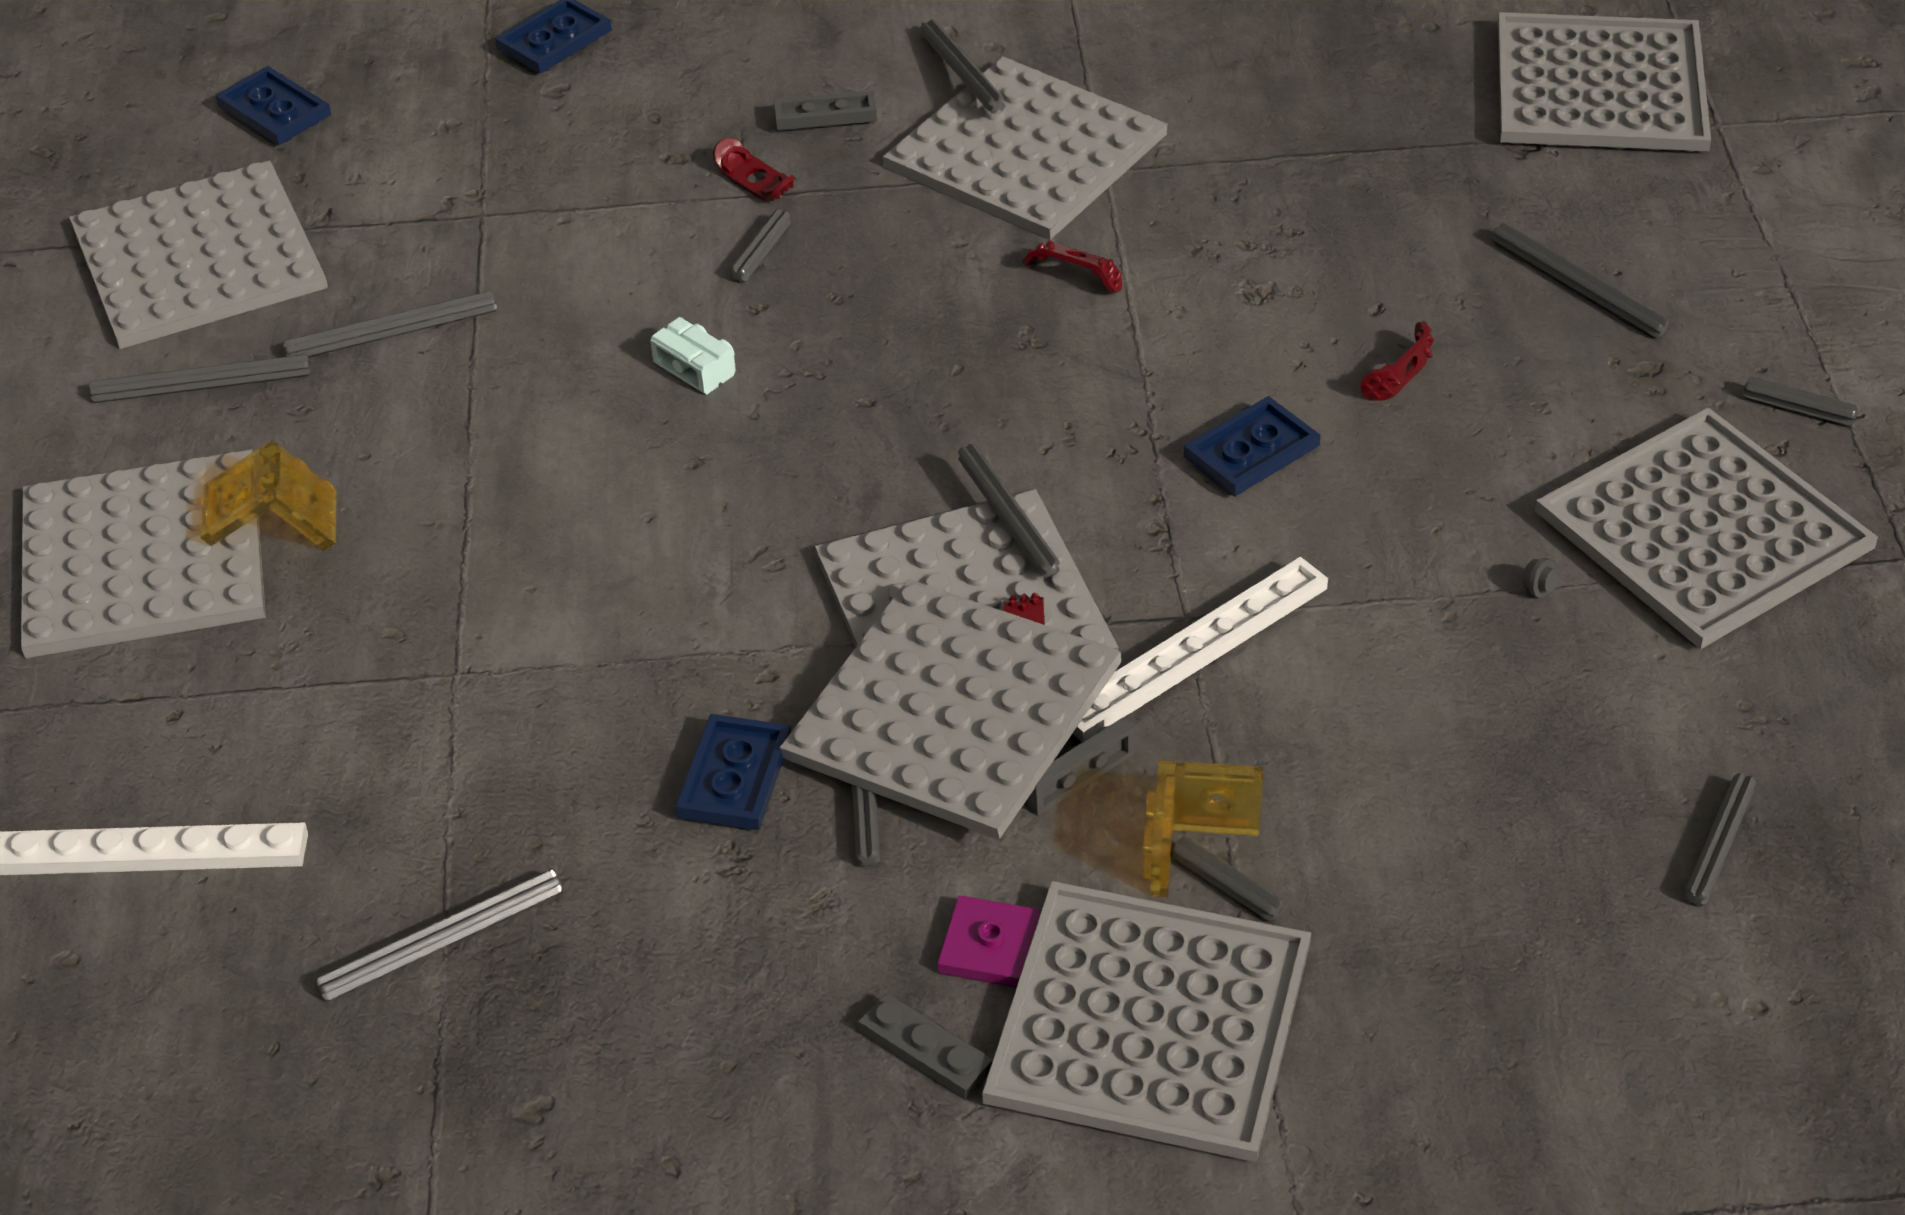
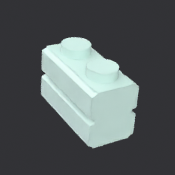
(693, 355)

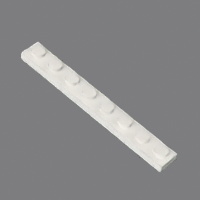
(1202, 643)
(152, 848)

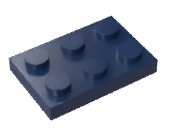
(553, 34)
(273, 105)
(1251, 446)
(733, 772)

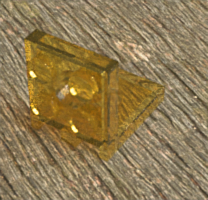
(270, 481)
(1185, 805)

